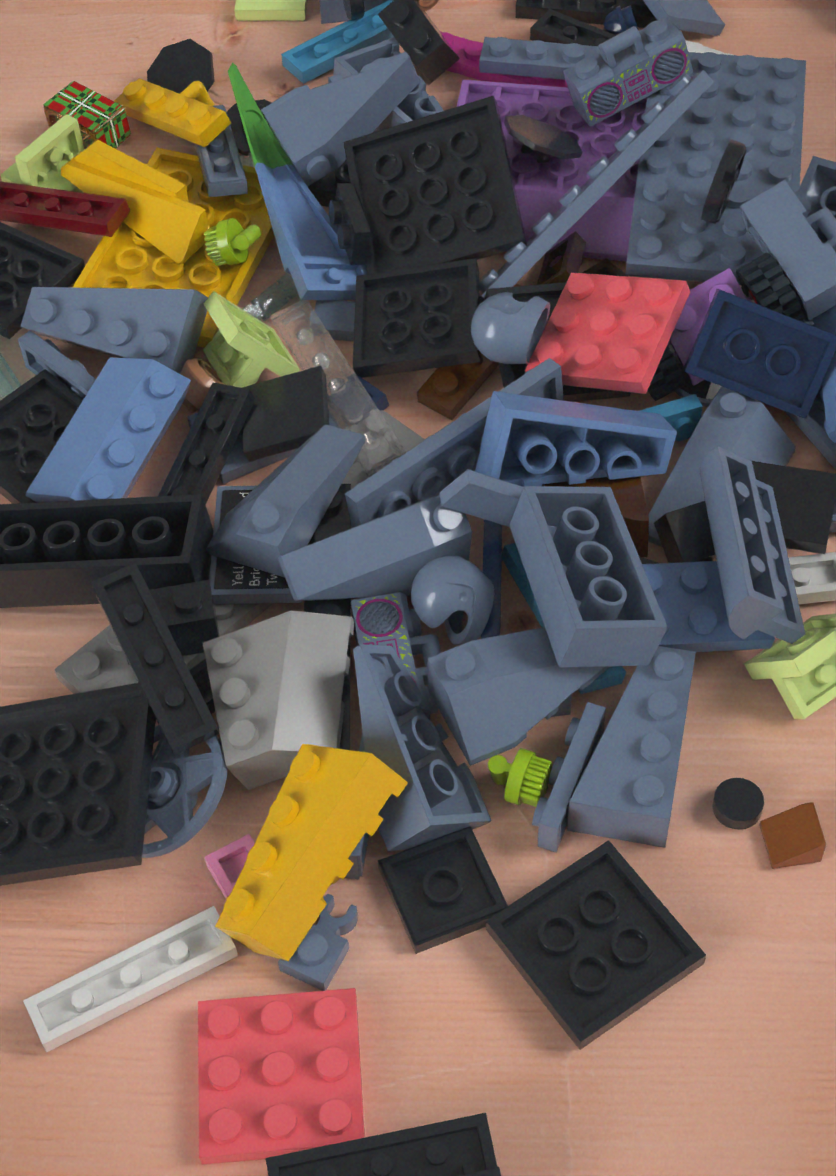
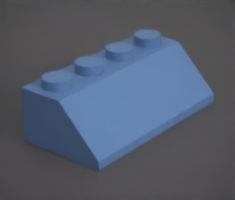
(112, 432)

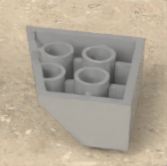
(278, 690)

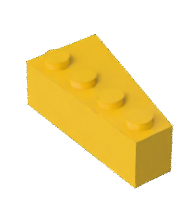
(306, 846)

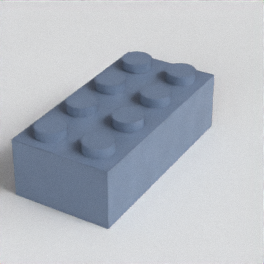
(586, 577)

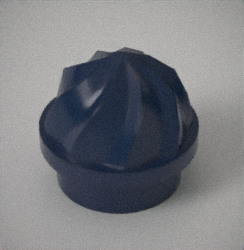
(620, 20)

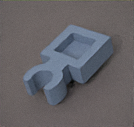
(322, 948)

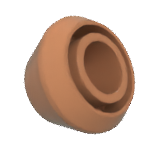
(201, 378)

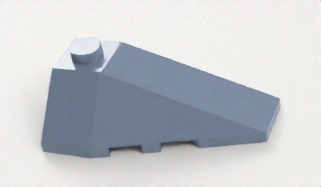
(501, 689)

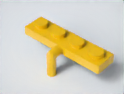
(183, 114)

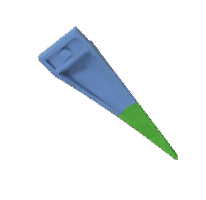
(298, 221)

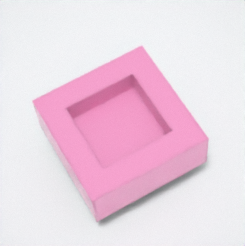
(228, 863)

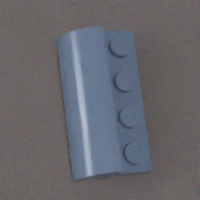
(749, 549)

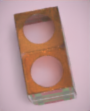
(92, 112)

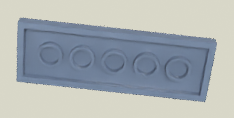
(442, 456)

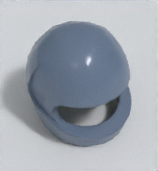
(509, 329)
(447, 590)

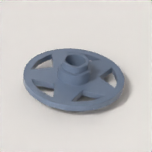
(175, 791)

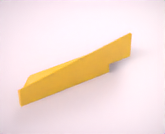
(155, 200)

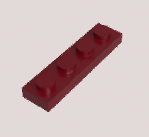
(61, 209)

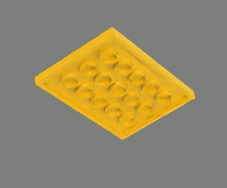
(133, 262)

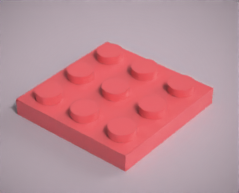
(611, 330)
(278, 1074)

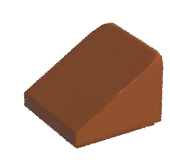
(793, 837)

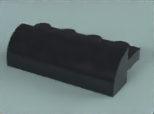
(435, 1149)

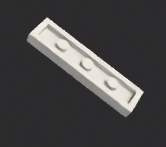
(129, 979)

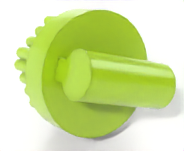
(229, 242)
(524, 778)

